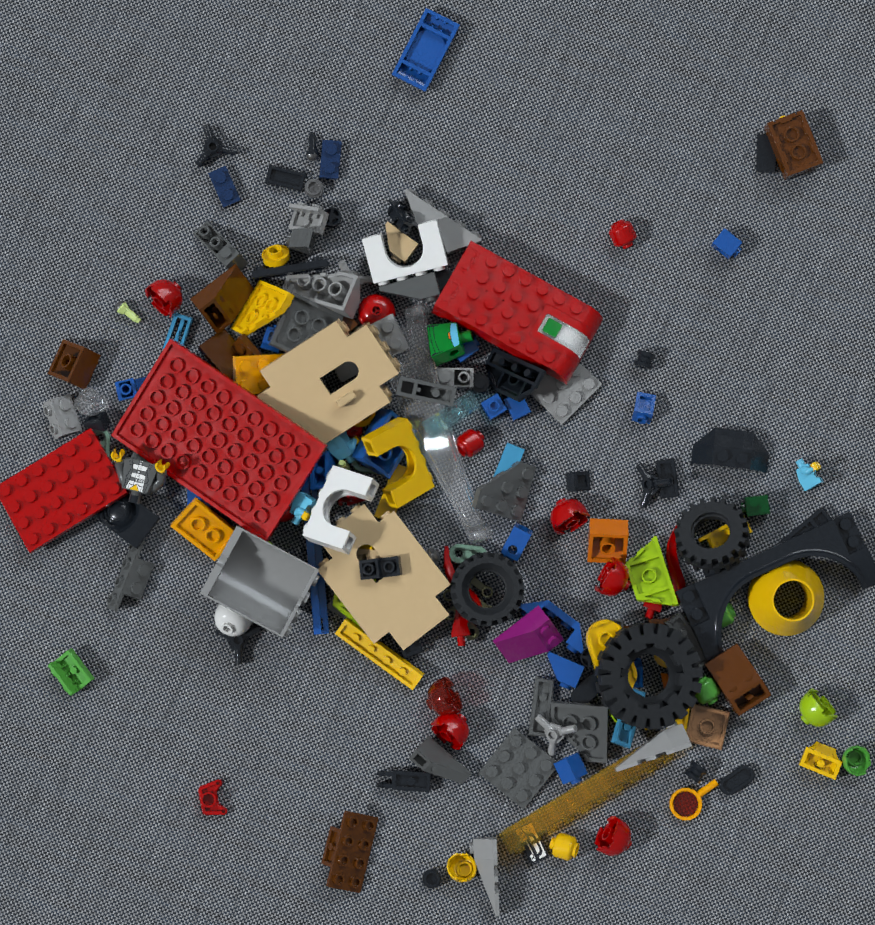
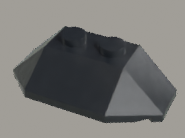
(512, 375)
(731, 450)

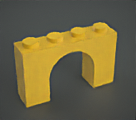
(416, 477)

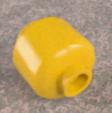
(564, 846)

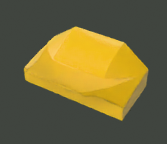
(821, 760)

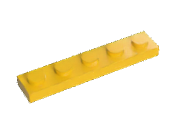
(379, 654)

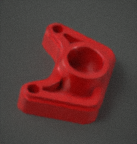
(209, 799)

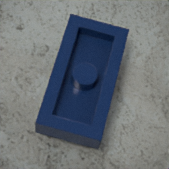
(330, 159)
(224, 187)

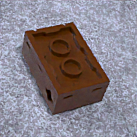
(793, 144)

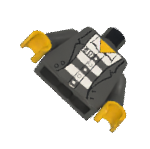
(139, 475)

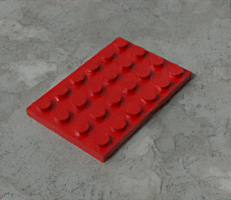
(61, 490)

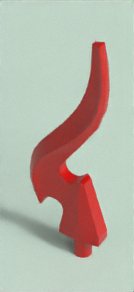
(675, 572)
(460, 627)

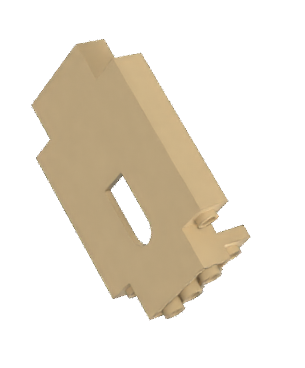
(304, 398)
(394, 604)

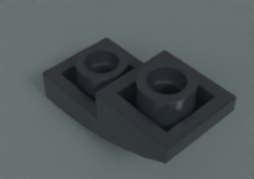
(380, 568)

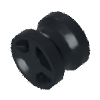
(335, 214)
(644, 360)
(585, 659)
(695, 772)

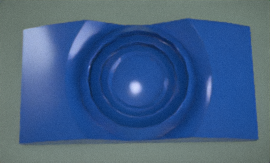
(426, 50)

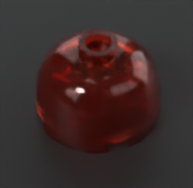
(442, 697)

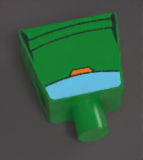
(447, 341)

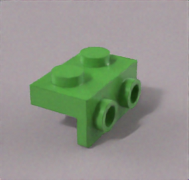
(71, 672)

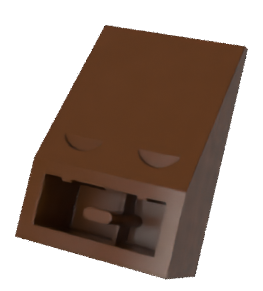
(223, 298)
(737, 679)

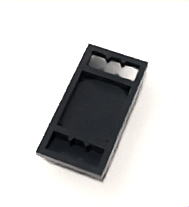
(128, 520)

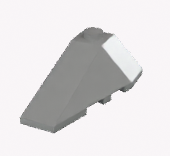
(334, 291)
(665, 742)
(487, 860)

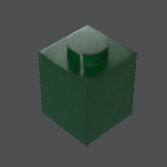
(755, 506)

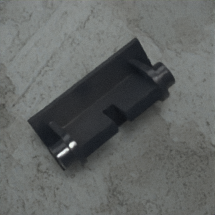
(401, 216)

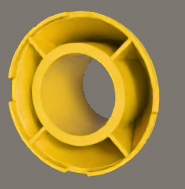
(762, 592)

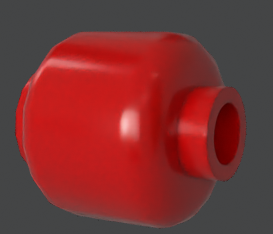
(622, 234)
(470, 443)

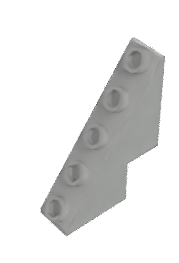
(453, 232)

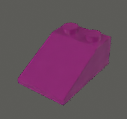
(528, 637)

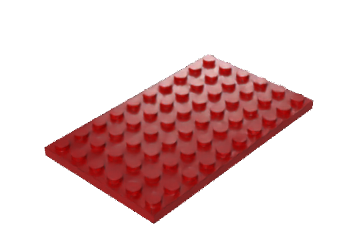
(219, 440)

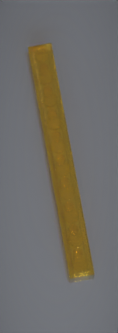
(574, 801)

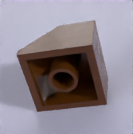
(74, 364)

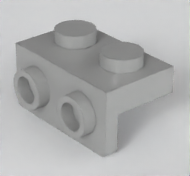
(308, 217)
(62, 416)

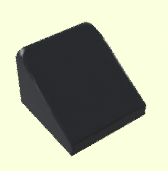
(98, 422)
(578, 481)

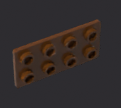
(222, 348)
(349, 851)

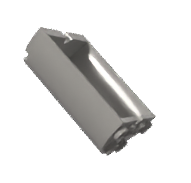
(260, 582)

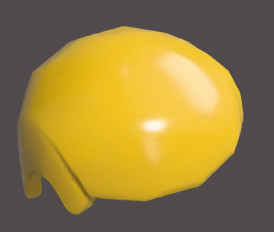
(461, 867)

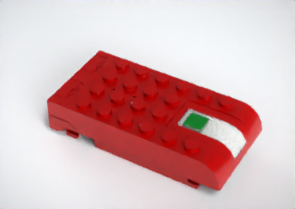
(518, 312)

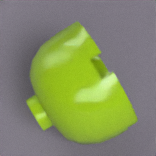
(816, 710)

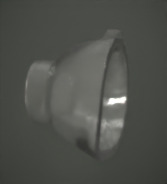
(90, 402)

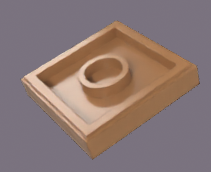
(707, 726)

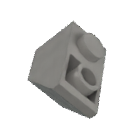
(456, 377)

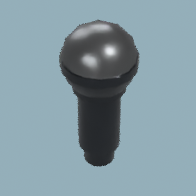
(312, 153)

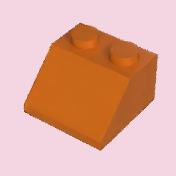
(607, 539)

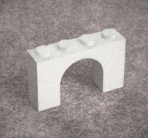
(384, 269)
(338, 484)

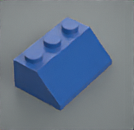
(386, 462)

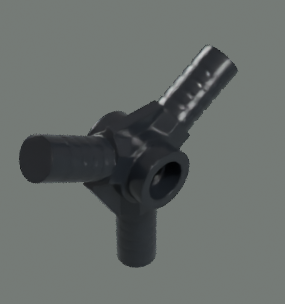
(213, 147)
(651, 484)
(239, 643)

